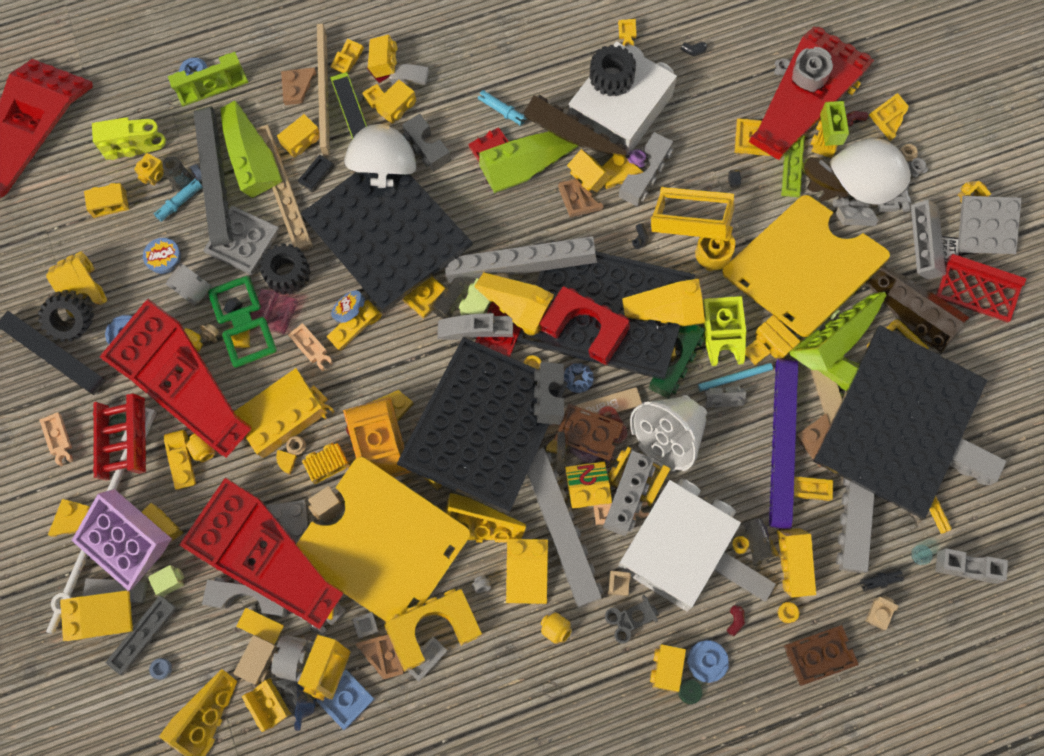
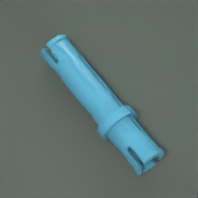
(508, 111)
(174, 203)

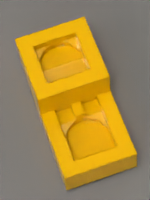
(348, 57)
(259, 626)

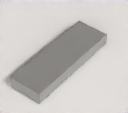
(744, 577)
(102, 586)

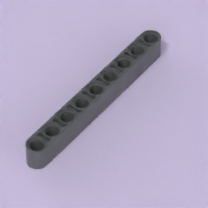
(213, 177)

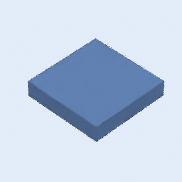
(348, 701)

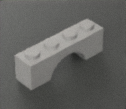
(635, 186)
(222, 594)

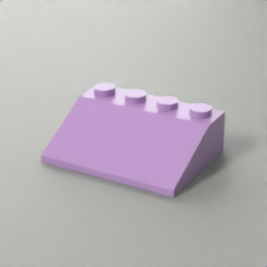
(120, 538)

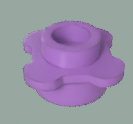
(637, 157)

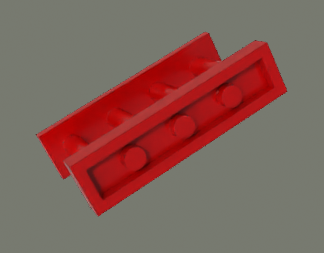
(135, 440)

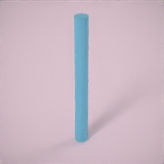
(734, 377)

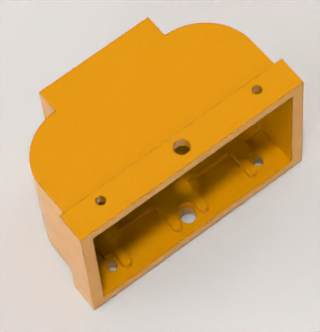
(377, 435)

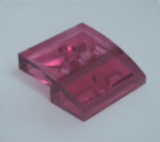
(276, 310)

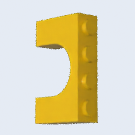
(451, 607)

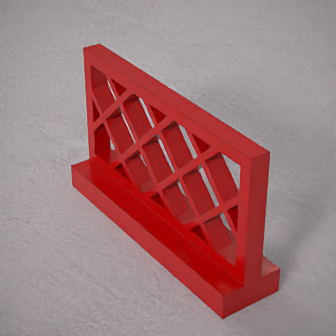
(984, 272)

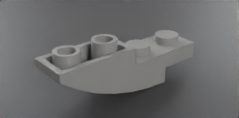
(475, 326)

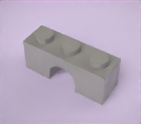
(982, 569)

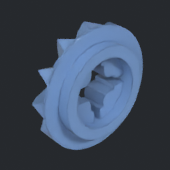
(193, 63)
(578, 386)

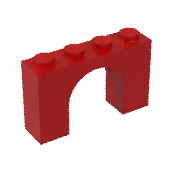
(571, 304)

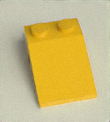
(526, 571)
(96, 615)

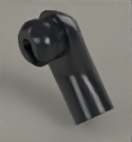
(694, 50)
(642, 237)

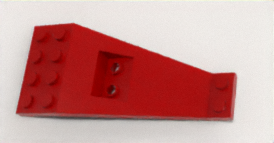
(798, 109)
(29, 110)
(149, 355)
(231, 533)

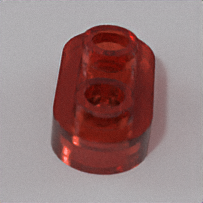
(614, 416)

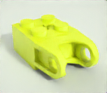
(125, 137)
(725, 333)

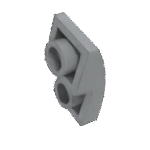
(410, 73)

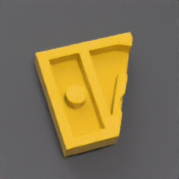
(68, 518)

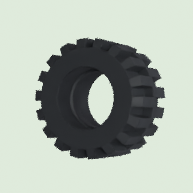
(612, 58)
(278, 257)
(55, 325)

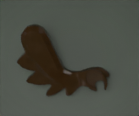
(823, 179)

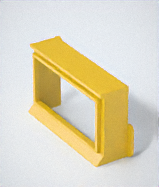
(693, 226)

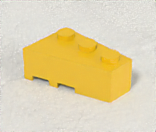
(797, 562)

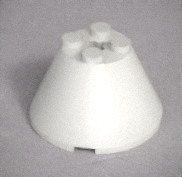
(670, 431)

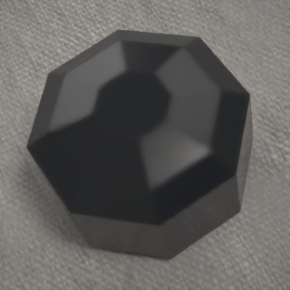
(734, 178)
(232, 305)

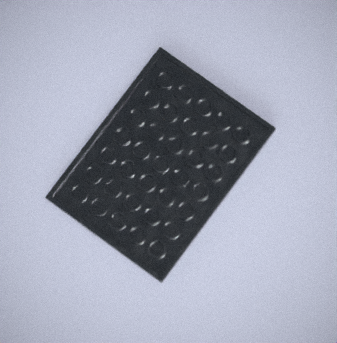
(386, 235)
(646, 345)
(900, 421)
(479, 427)

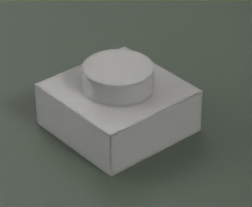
(365, 625)

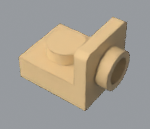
(881, 612)

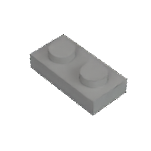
(432, 653)

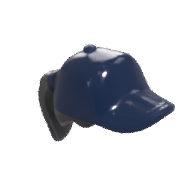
(300, 701)

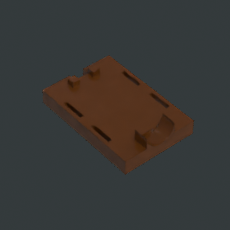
(590, 431)
(820, 655)

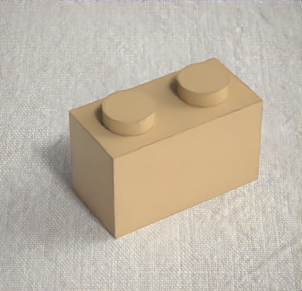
(325, 505)
(256, 661)

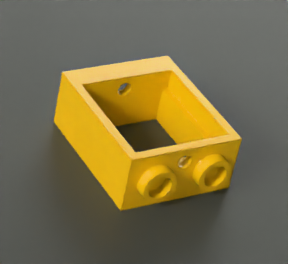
(324, 668)

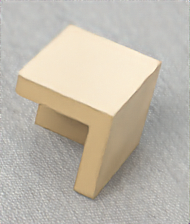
(619, 583)

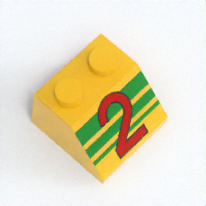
(588, 485)

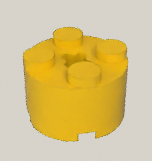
(714, 253)

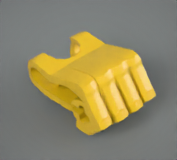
(75, 276)

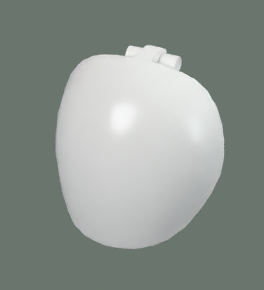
(380, 151)
(872, 170)

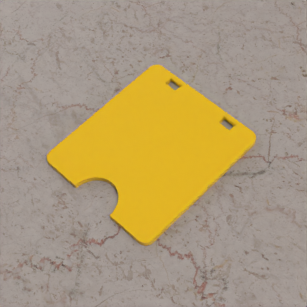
(804, 267)
(385, 543)

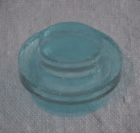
(921, 555)

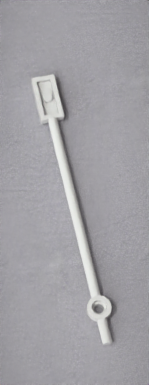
(55, 603)

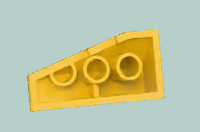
(520, 300)
(671, 303)
(483, 521)
(195, 724)

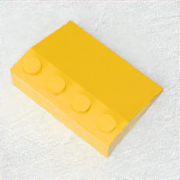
(280, 413)

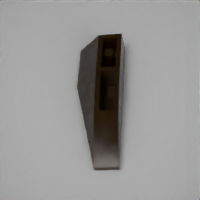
(568, 128)
(918, 308)

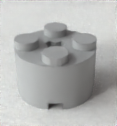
(812, 68)
(188, 284)
(291, 657)

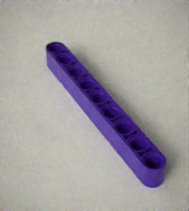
(783, 444)

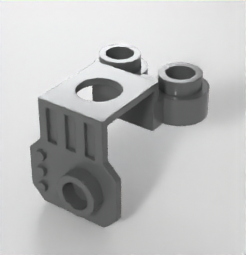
(626, 623)

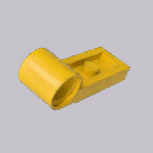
(346, 332)
(179, 459)

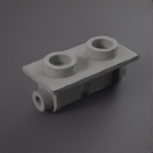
(733, 397)

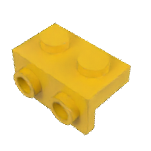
(266, 705)

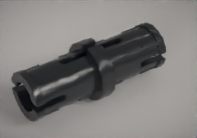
(881, 580)

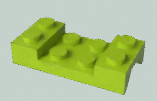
(208, 81)

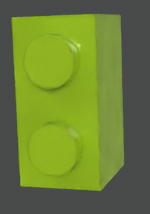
(834, 123)

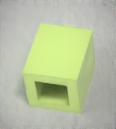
(166, 580)

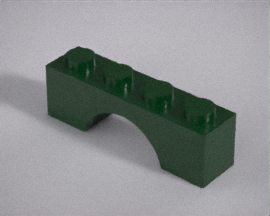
(687, 341)

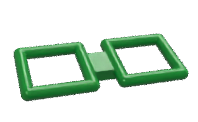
(242, 321)

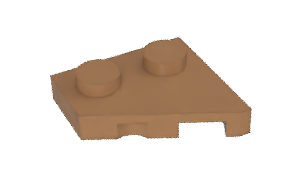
(296, 84)
(577, 199)
(813, 435)
(382, 656)

